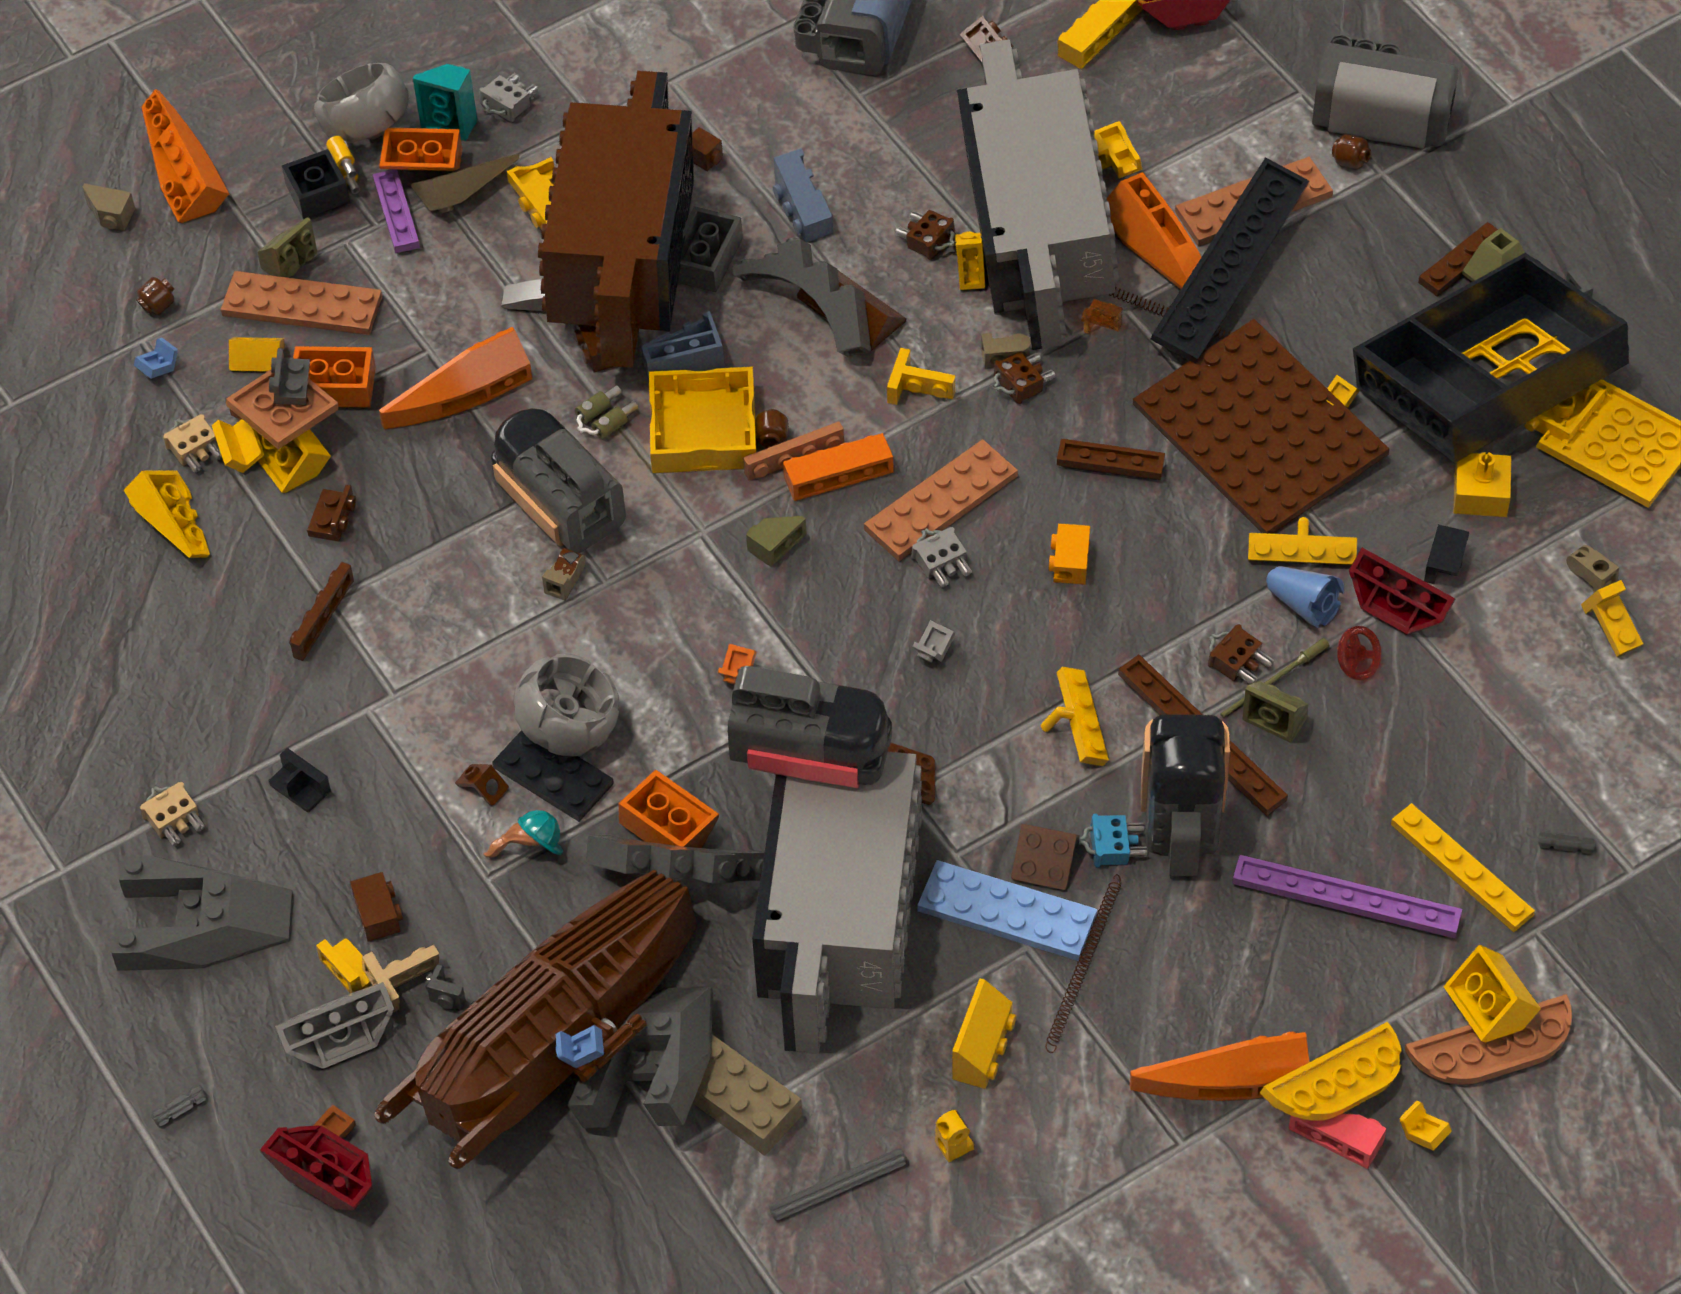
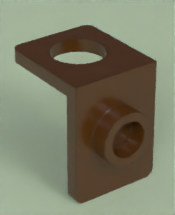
(477, 776)

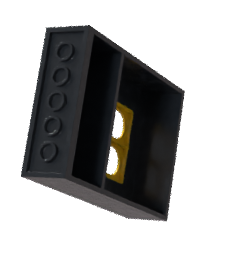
(1433, 387)

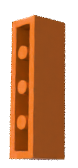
(838, 466)

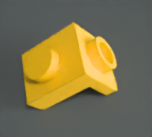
(1342, 390)
(1424, 1128)

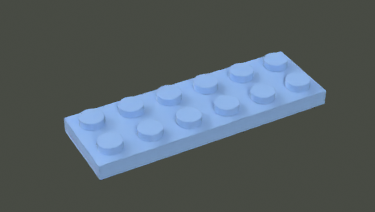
(1007, 910)

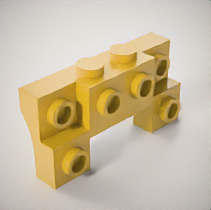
(1117, 150)
(533, 186)

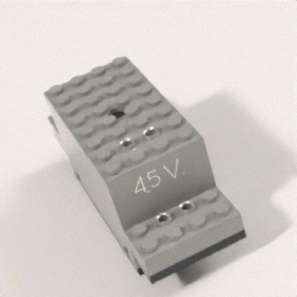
(1037, 191)
(836, 896)

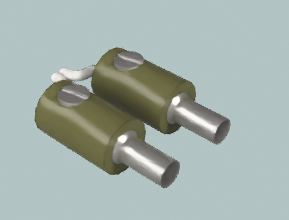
(598, 404)

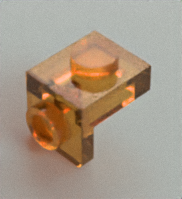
(1102, 314)

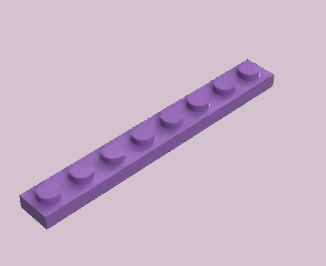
(1347, 896)

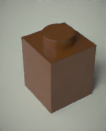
(706, 149)

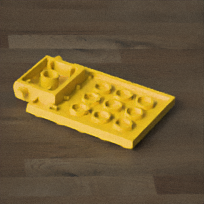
(1613, 440)

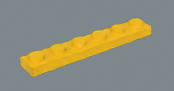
(1462, 867)

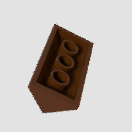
(880, 317)

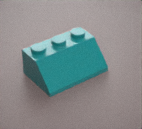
(446, 99)

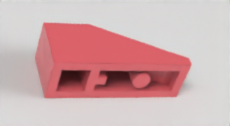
(1345, 1135)

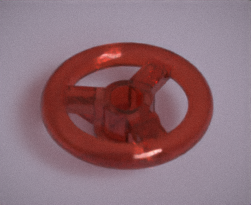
(1352, 653)

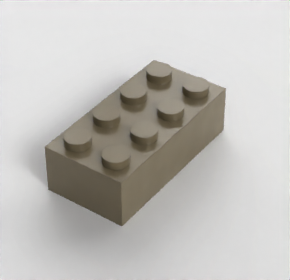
(746, 1099)

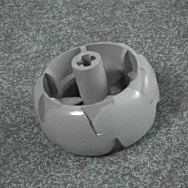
(362, 102)
(565, 726)

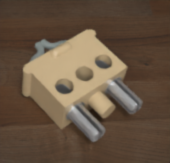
(192, 441)
(171, 812)

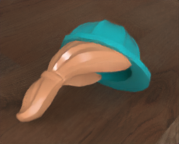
(531, 830)

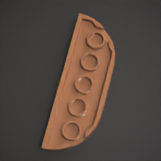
(1464, 1059)

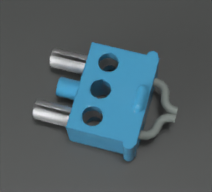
(1111, 840)

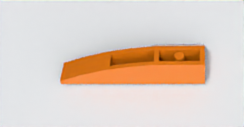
(181, 162)
(1152, 229)
(463, 382)
(1225, 1072)

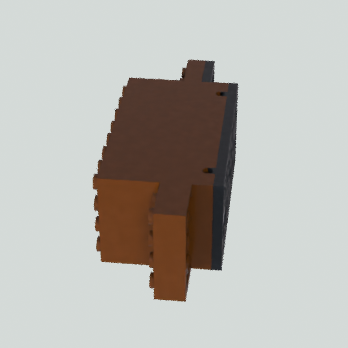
(618, 217)

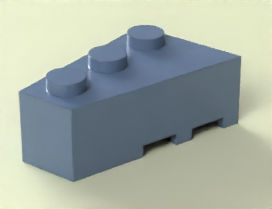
(800, 198)
(691, 348)

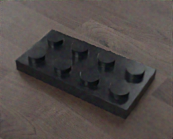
(559, 780)

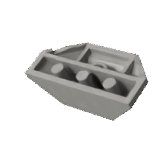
(338, 1027)

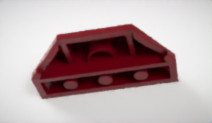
(1179, 13)
(1396, 594)
(321, 1164)

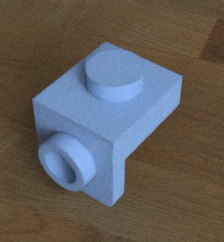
(159, 361)
(581, 1047)

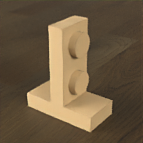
(399, 971)

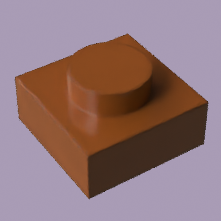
(336, 1121)

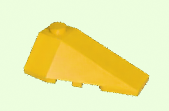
(164, 503)

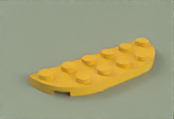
(1339, 1077)

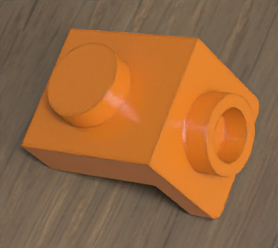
(736, 658)

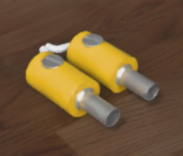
(344, 161)

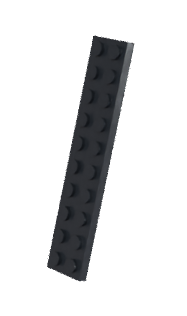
(1229, 260)

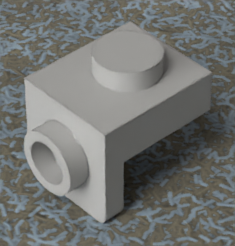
(934, 642)

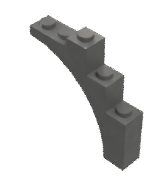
(841, 305)
(674, 861)

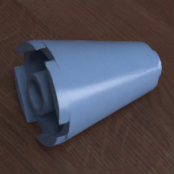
(1307, 593)

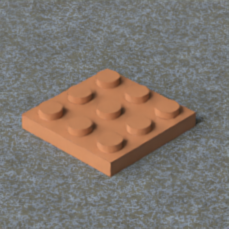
(279, 421)

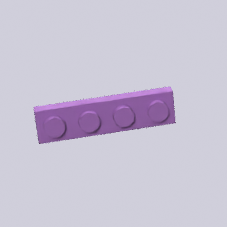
(396, 211)

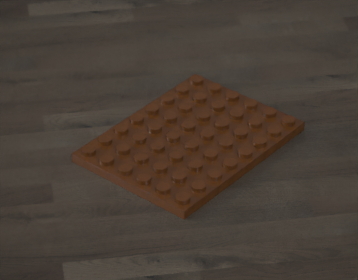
(1260, 427)

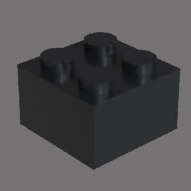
(315, 183)

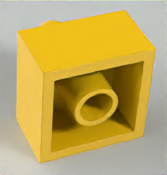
(1482, 485)

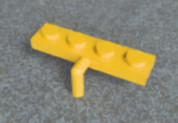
(1302, 547)
(1081, 715)

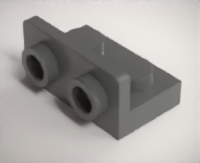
(290, 379)

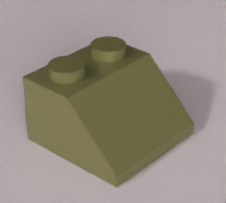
(1274, 710)

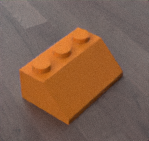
(421, 149)
(666, 813)

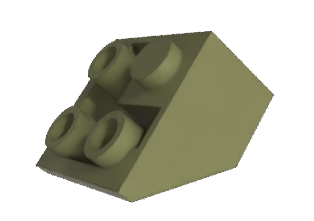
(289, 250)
(1492, 253)

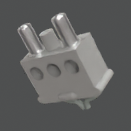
(505, 97)
(940, 554)

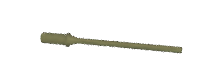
(1304, 657)

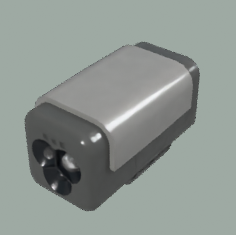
(1382, 95)

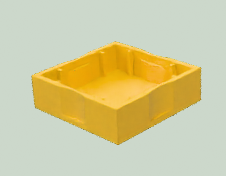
(701, 419)

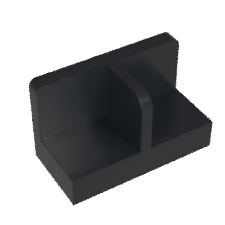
(1446, 552)
(300, 781)

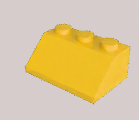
(294, 462)
(1491, 995)
(982, 1036)

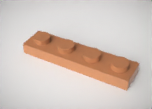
(772, 458)

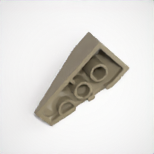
(453, 188)

